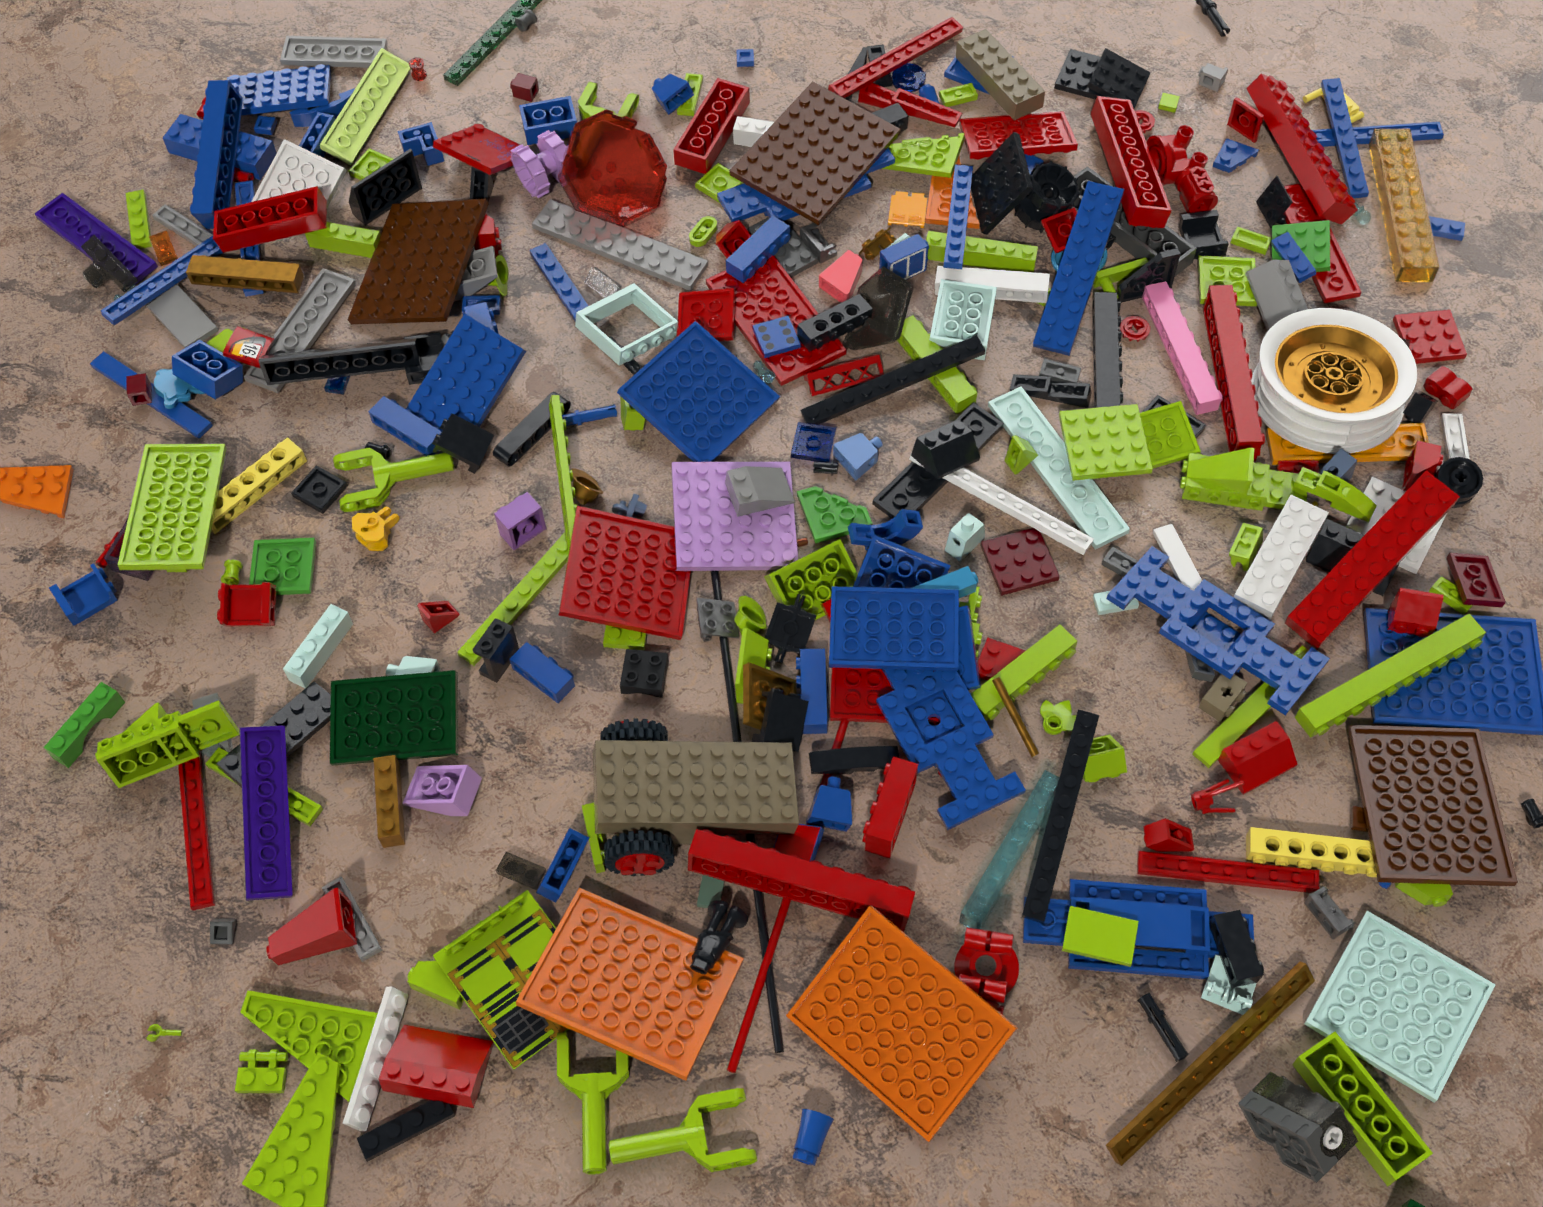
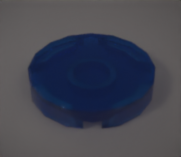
(909, 77)

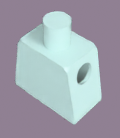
(964, 537)
(413, 665)

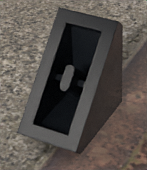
(481, 185)

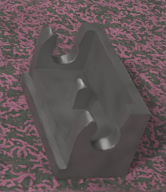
(817, 243)
(1328, 913)

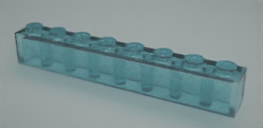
(1010, 853)

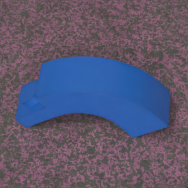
(897, 530)

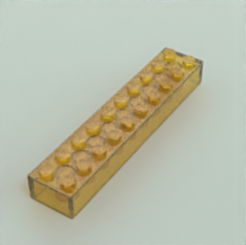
(1403, 206)

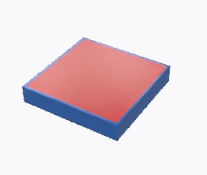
(801, 843)

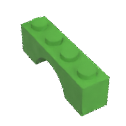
(69, 739)

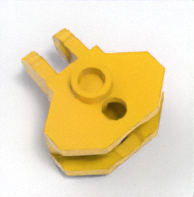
(373, 529)

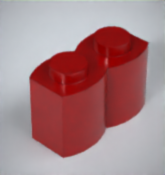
(1447, 387)

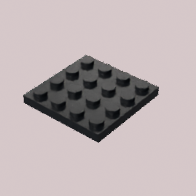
(1000, 183)

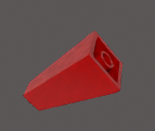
(315, 931)

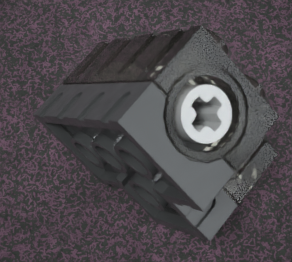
(1299, 1125)

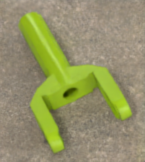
(589, 95)
(386, 474)
(593, 1091)
(687, 1137)

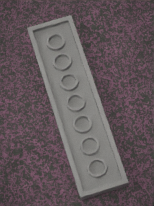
(306, 320)

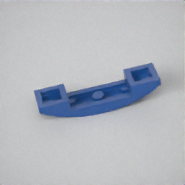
(304, 117)

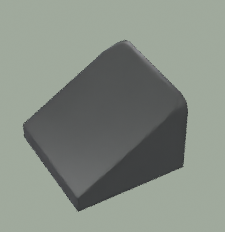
(222, 931)

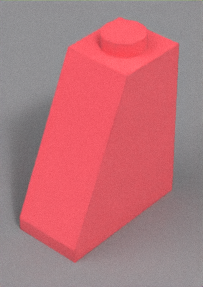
(842, 276)

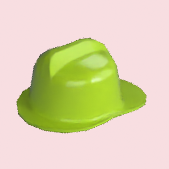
(502, 273)
(750, 615)

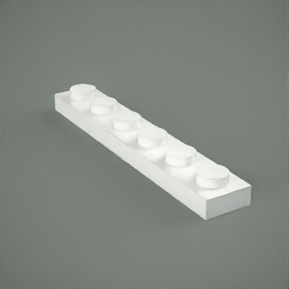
(379, 1044)

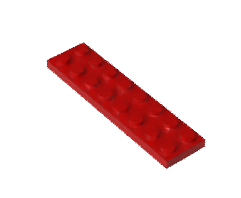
(1339, 281)

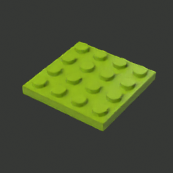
(1105, 442)

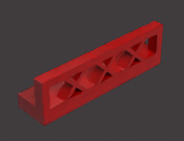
(842, 367)

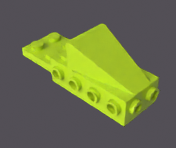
(1237, 481)
(163, 741)

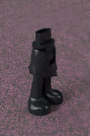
(713, 943)

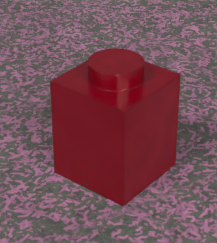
(524, 87)
(139, 389)

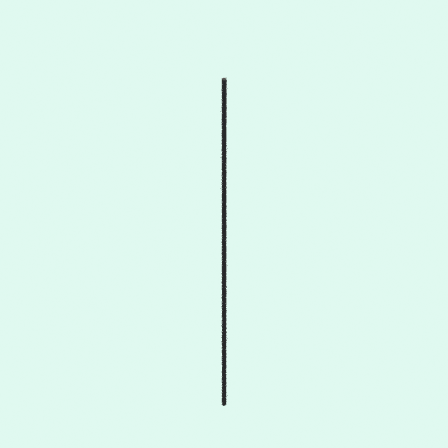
(758, 895)

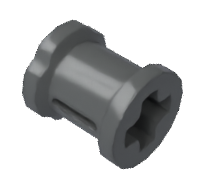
(525, 20)

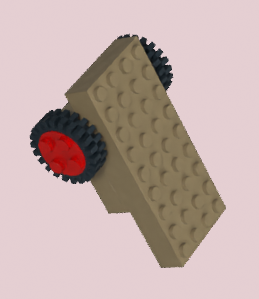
(664, 790)

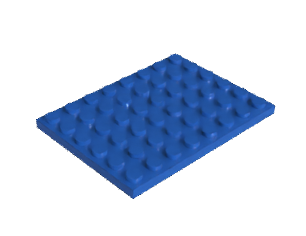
(1484, 689)

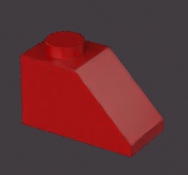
(1168, 837)

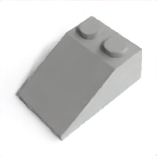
(478, 273)
(757, 489)

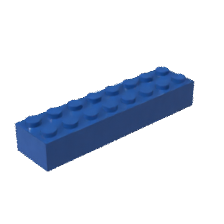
(216, 151)

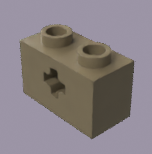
(1214, 701)

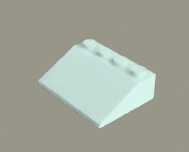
(962, 313)

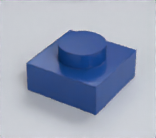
(745, 57)
(265, 125)

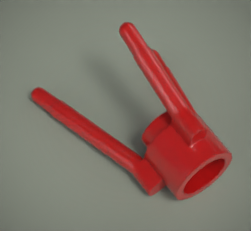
(1203, 799)

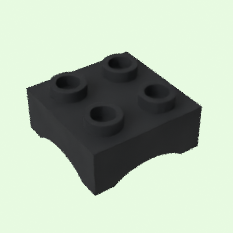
(644, 672)

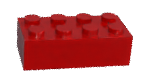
(890, 807)

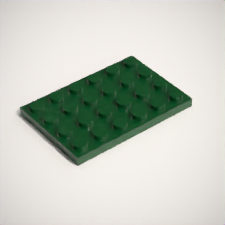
(394, 716)

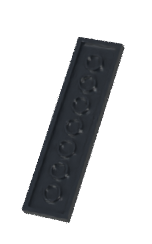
(916, 484)

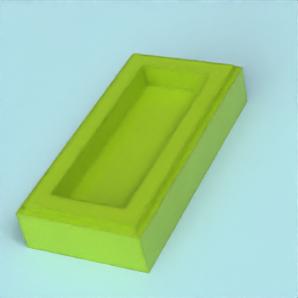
(1251, 240)

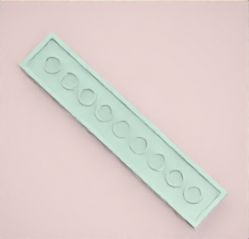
(1079, 498)

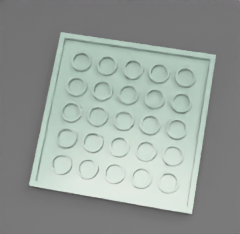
(1401, 1005)

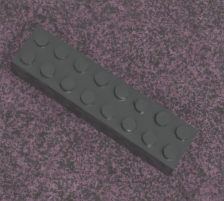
(1140, 240)

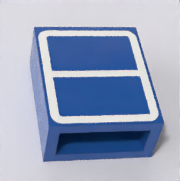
(906, 257)

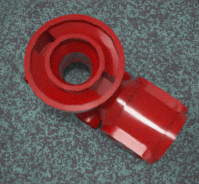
(1187, 174)
(999, 947)

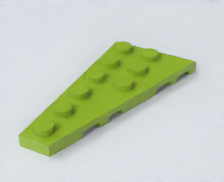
(927, 155)

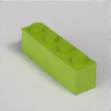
(345, 239)

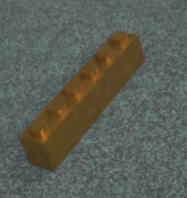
(245, 274)

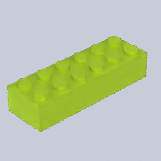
(1380, 1128)

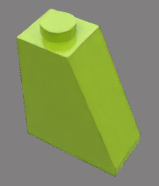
(431, 980)

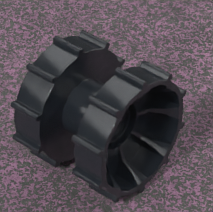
(1051, 194)

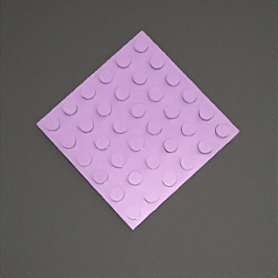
(711, 533)

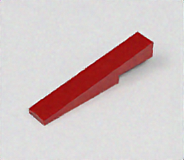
(910, 103)

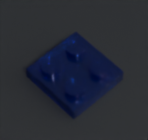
(813, 442)

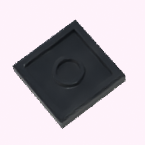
(319, 489)

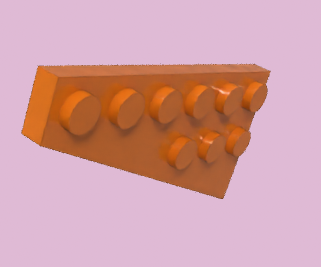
(940, 200)
(37, 487)

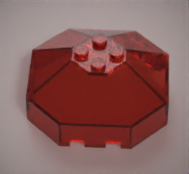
(612, 169)

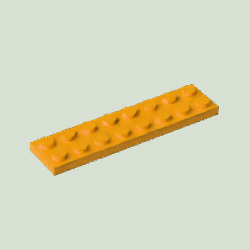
(1393, 449)

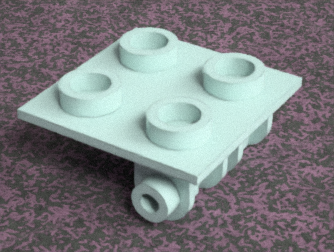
(1220, 992)

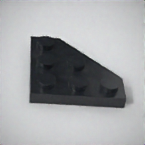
(1157, 270)

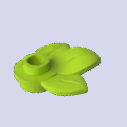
(1059, 715)

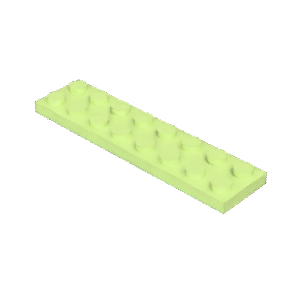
(365, 107)

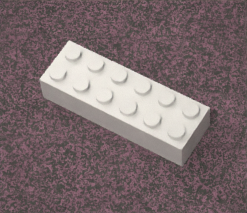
(1281, 556)

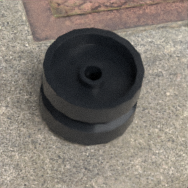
(1462, 477)

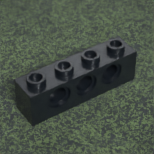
(834, 322)

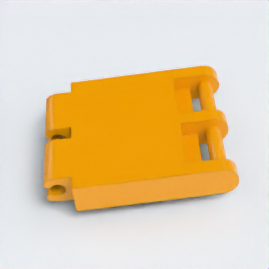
(907, 209)

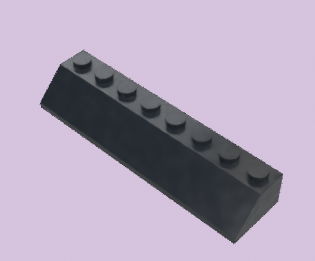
(340, 361)

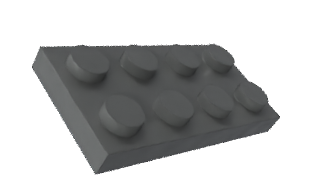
(794, 255)

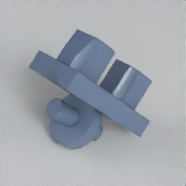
(634, 507)

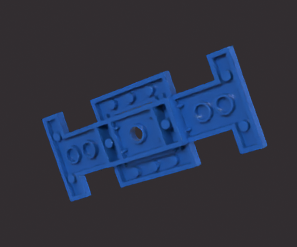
(947, 745)

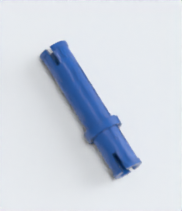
(590, 415)

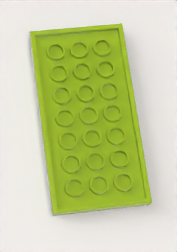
(172, 507)

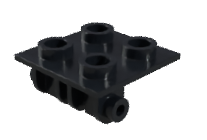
(1274, 202)

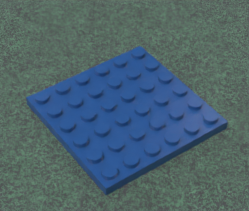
(698, 394)

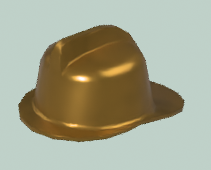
(585, 487)

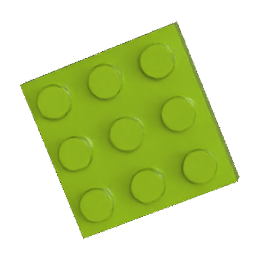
(1226, 271)
(1168, 434)

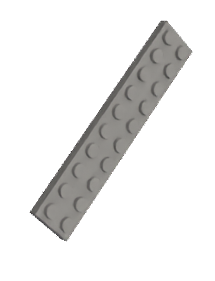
(620, 245)

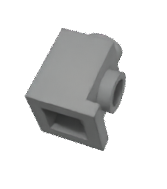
(1212, 76)

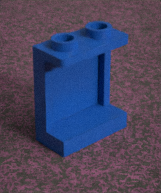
(85, 596)

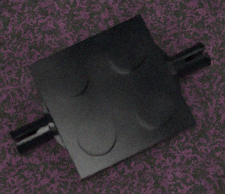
(790, 628)

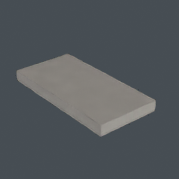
(181, 316)

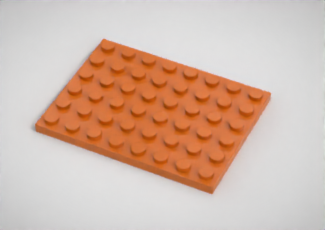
(628, 984)
(901, 1023)

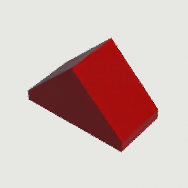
(437, 614)

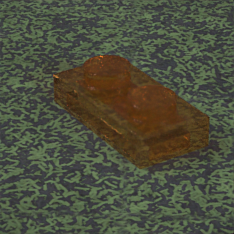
(163, 248)

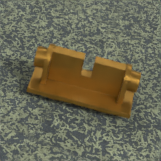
(881, 239)

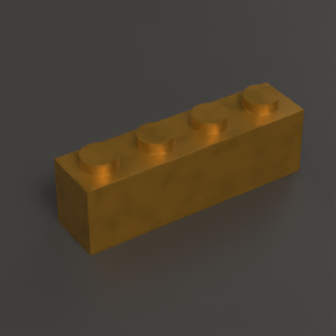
(389, 801)

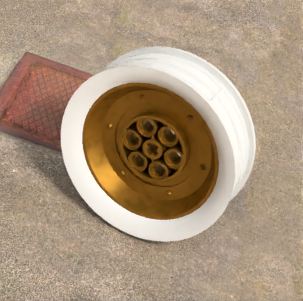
(1333, 380)

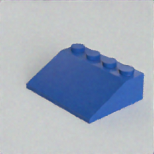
(897, 566)

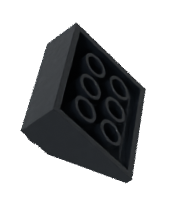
(385, 187)

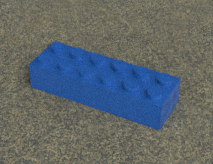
(252, 155)

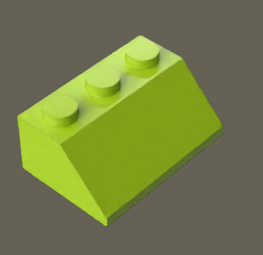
(753, 650)

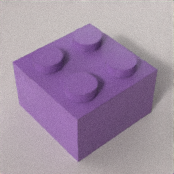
(520, 520)

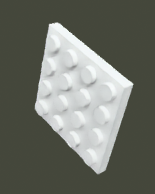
(298, 170)
(1385, 497)

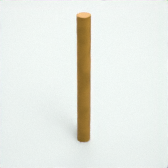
(1015, 717)

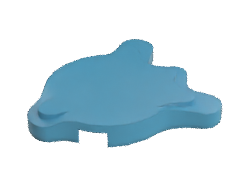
(173, 388)

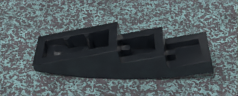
(851, 759)

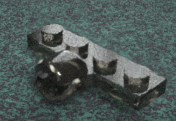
(105, 266)

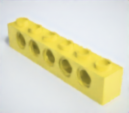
(256, 482)
(1304, 844)

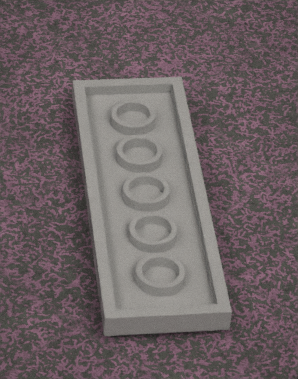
(331, 51)

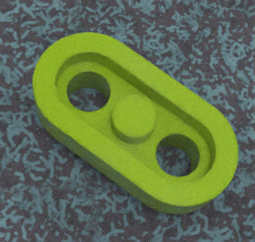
(703, 231)

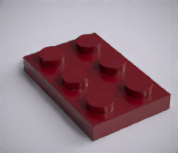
(1475, 580)

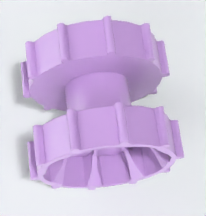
(533, 168)

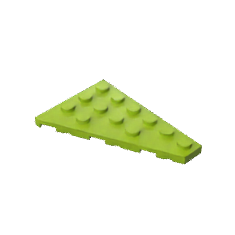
(314, 1027)
(296, 1156)

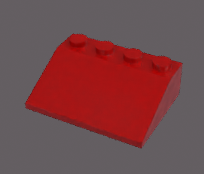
(436, 1066)

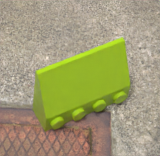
(813, 577)

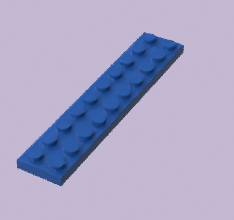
(1078, 268)

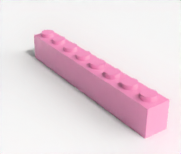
(1182, 348)

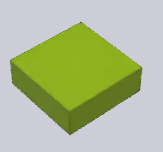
(1169, 102)

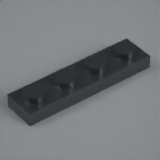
(404, 1128)

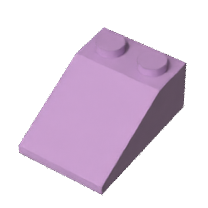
(443, 789)

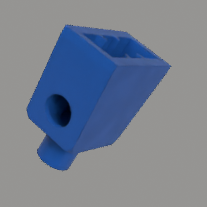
(671, 92)
(831, 807)

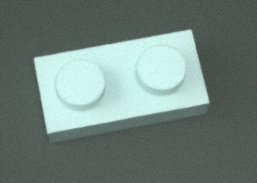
(1104, 606)

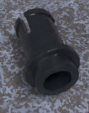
(384, 450)
(826, 467)
(1533, 813)

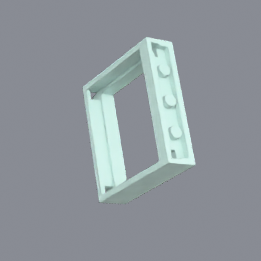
(629, 295)

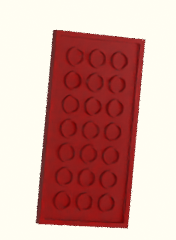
(769, 297)

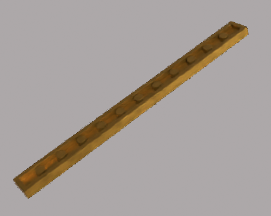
(1209, 1063)

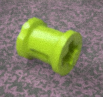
(231, 572)

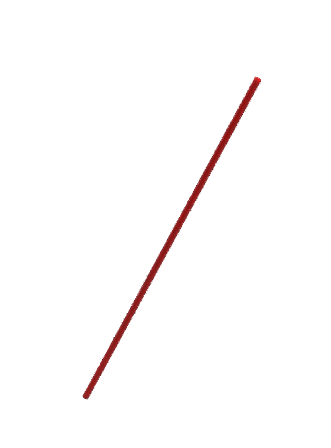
(772, 944)

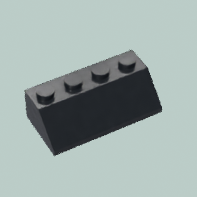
(1333, 544)

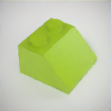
(1105, 759)

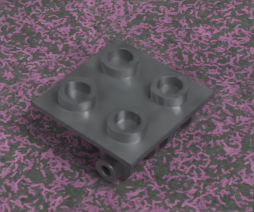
(716, 619)

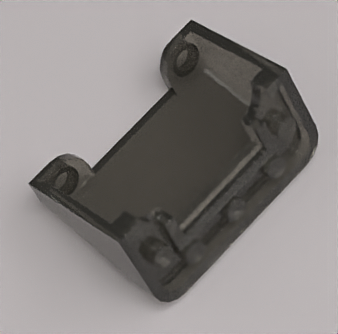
(890, 299)

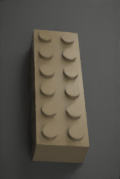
(1000, 74)

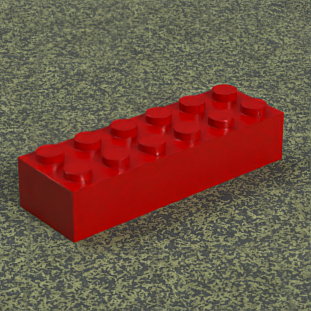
(711, 126)
(270, 219)

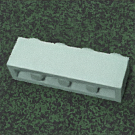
(318, 646)

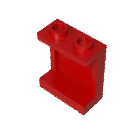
(247, 605)

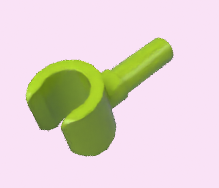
(161, 1032)

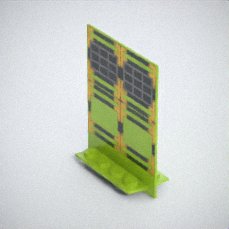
(491, 970)

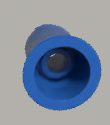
(811, 1136)

